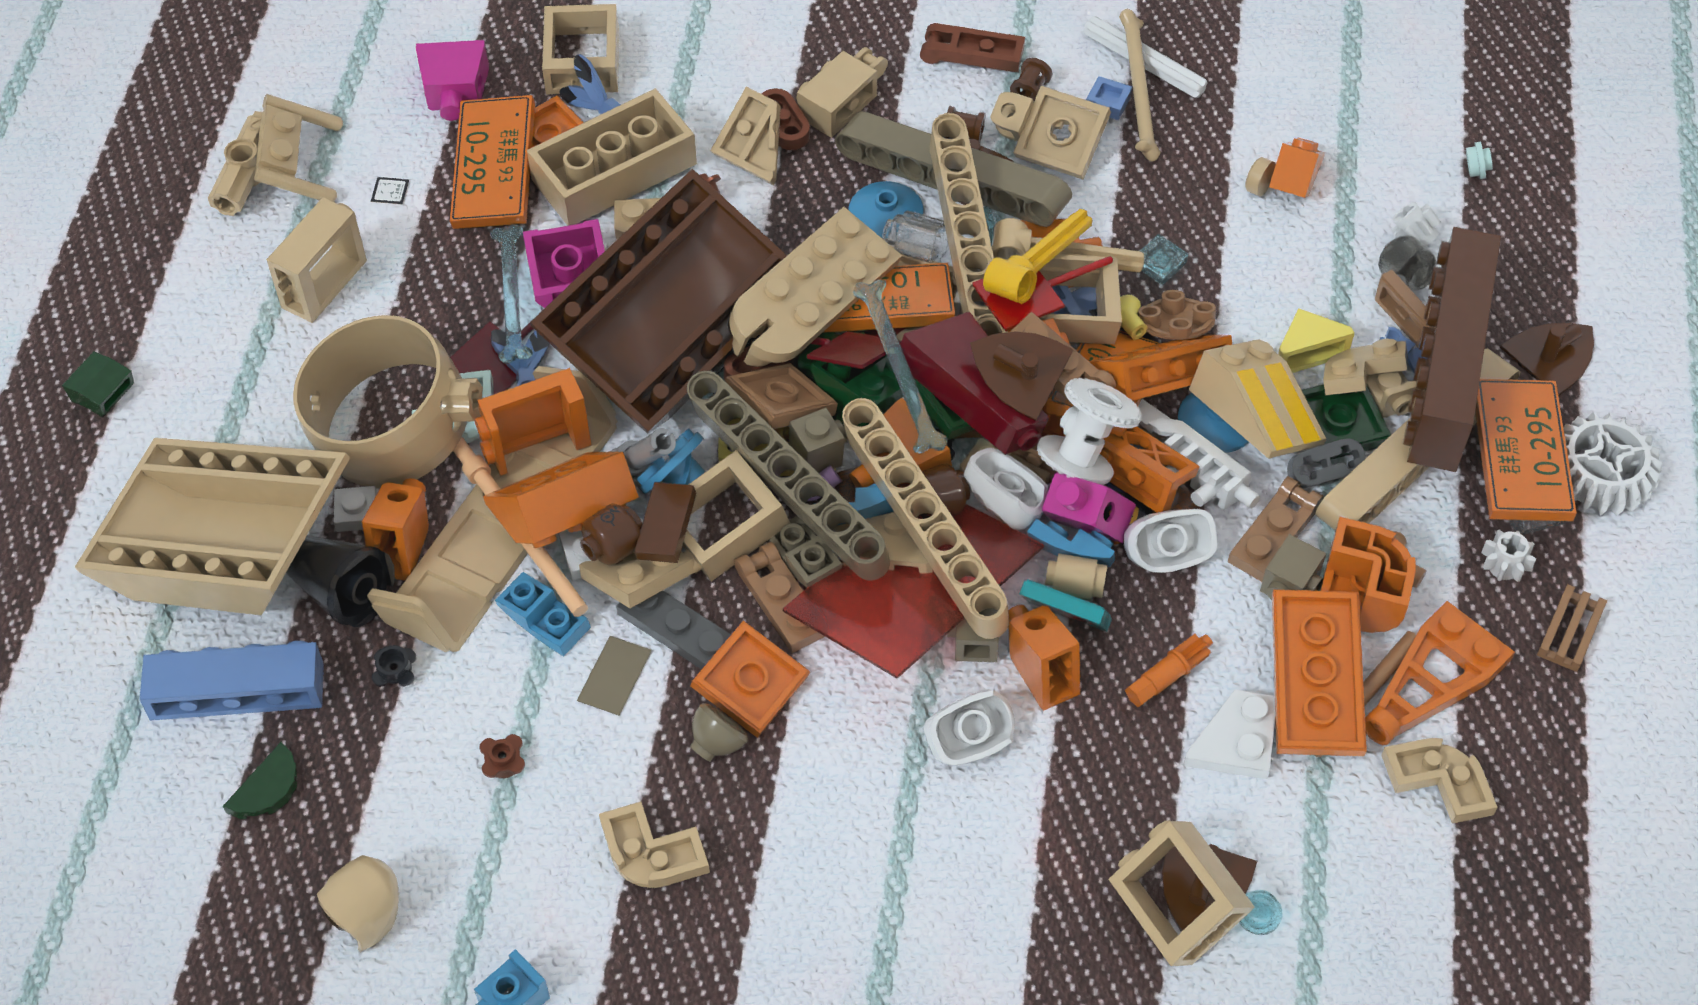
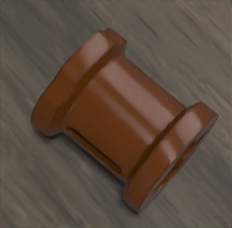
(1030, 79)
(974, 123)

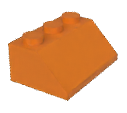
(562, 497)

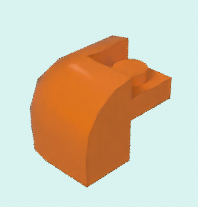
(1375, 565)

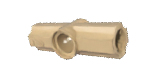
(239, 169)

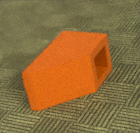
(1297, 167)

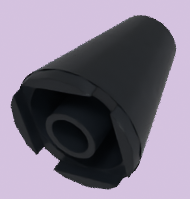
(341, 576)

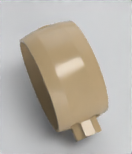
(361, 351)

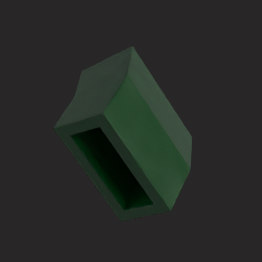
(98, 383)

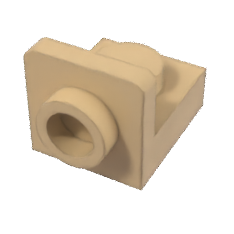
(1391, 392)

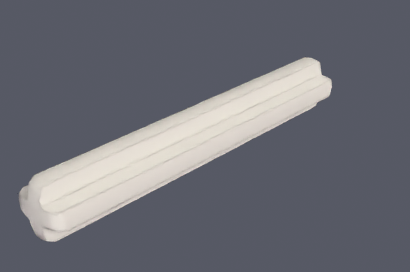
(1153, 60)

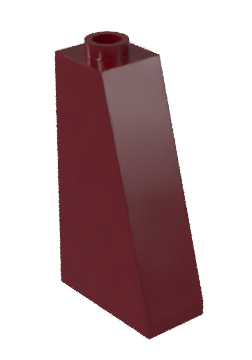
(946, 366)

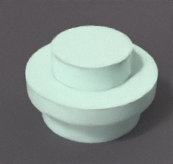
(1478, 160)

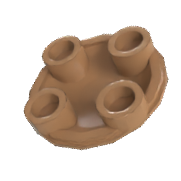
(1178, 316)

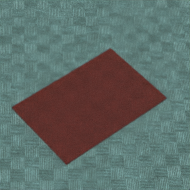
(906, 611)

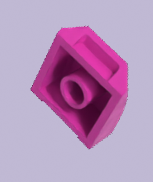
(560, 256)

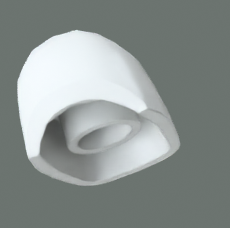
(1006, 487)
(1171, 540)
(970, 728)

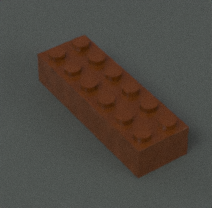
(1452, 349)

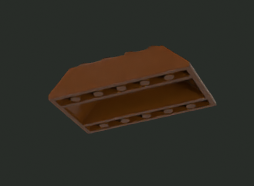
(660, 301)

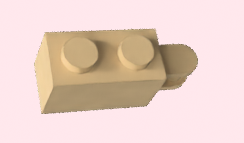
(840, 90)

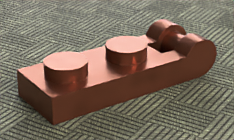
(972, 47)

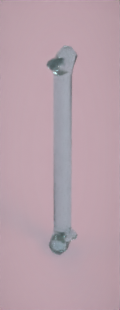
(514, 348)
(927, 435)

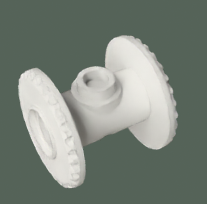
(1085, 425)

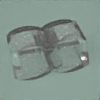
(917, 236)

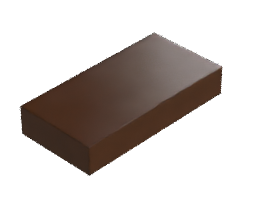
(665, 522)

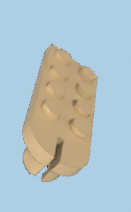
(809, 289)

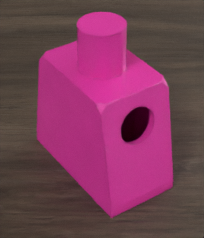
(452, 74)
(1082, 506)

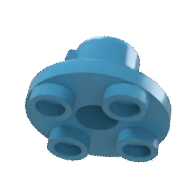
(678, 467)

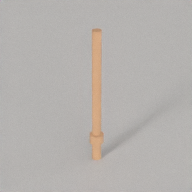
(479, 473)

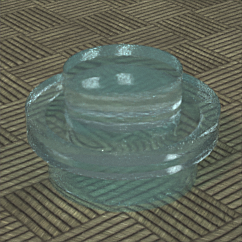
(1266, 914)

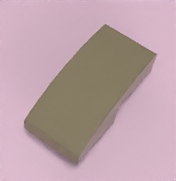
(805, 553)

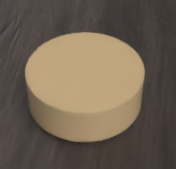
(1260, 176)

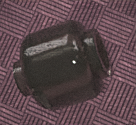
(1409, 260)

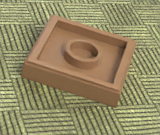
(781, 394)

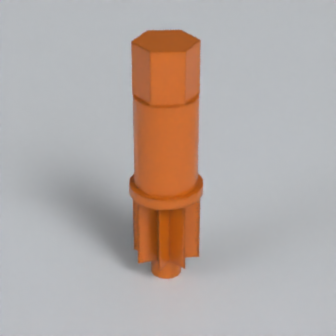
(1169, 669)

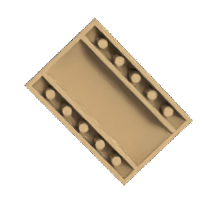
(210, 523)

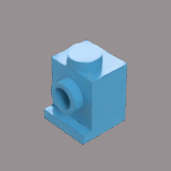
(528, 984)

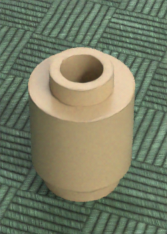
(1076, 576)

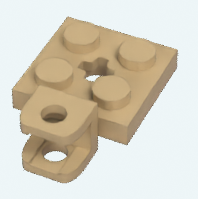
(1033, 125)

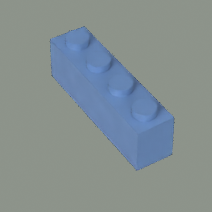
(232, 680)

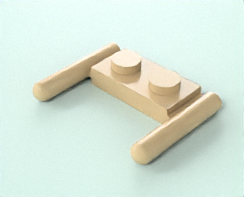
(280, 145)

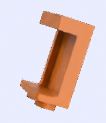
(531, 416)

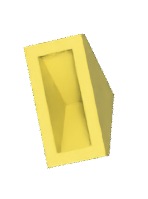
(1313, 340)

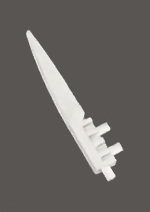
(1218, 472)

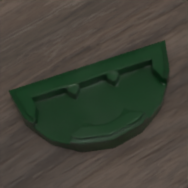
(266, 787)

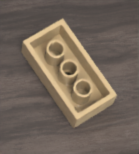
(612, 157)

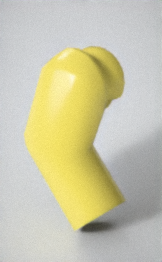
(1130, 320)

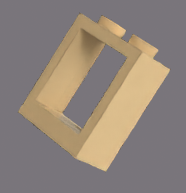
(576, 21)
(310, 292)
(1086, 328)
(748, 535)
(1212, 924)

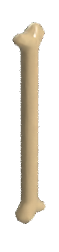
(1145, 128)

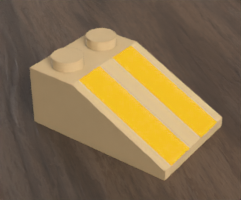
(1257, 397)

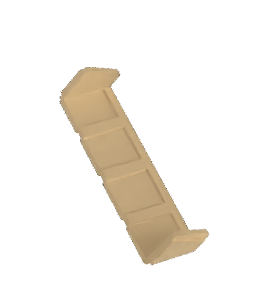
(474, 551)

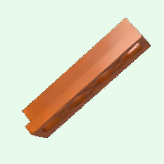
(1158, 366)
(1140, 470)

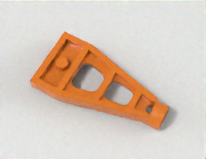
(1462, 642)

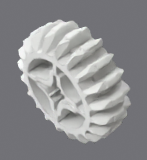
(1611, 454)

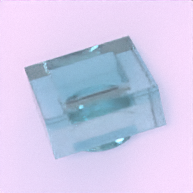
(1162, 259)

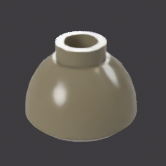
(715, 733)

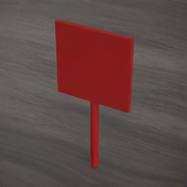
(1042, 302)

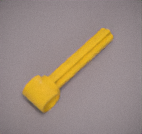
(1017, 275)

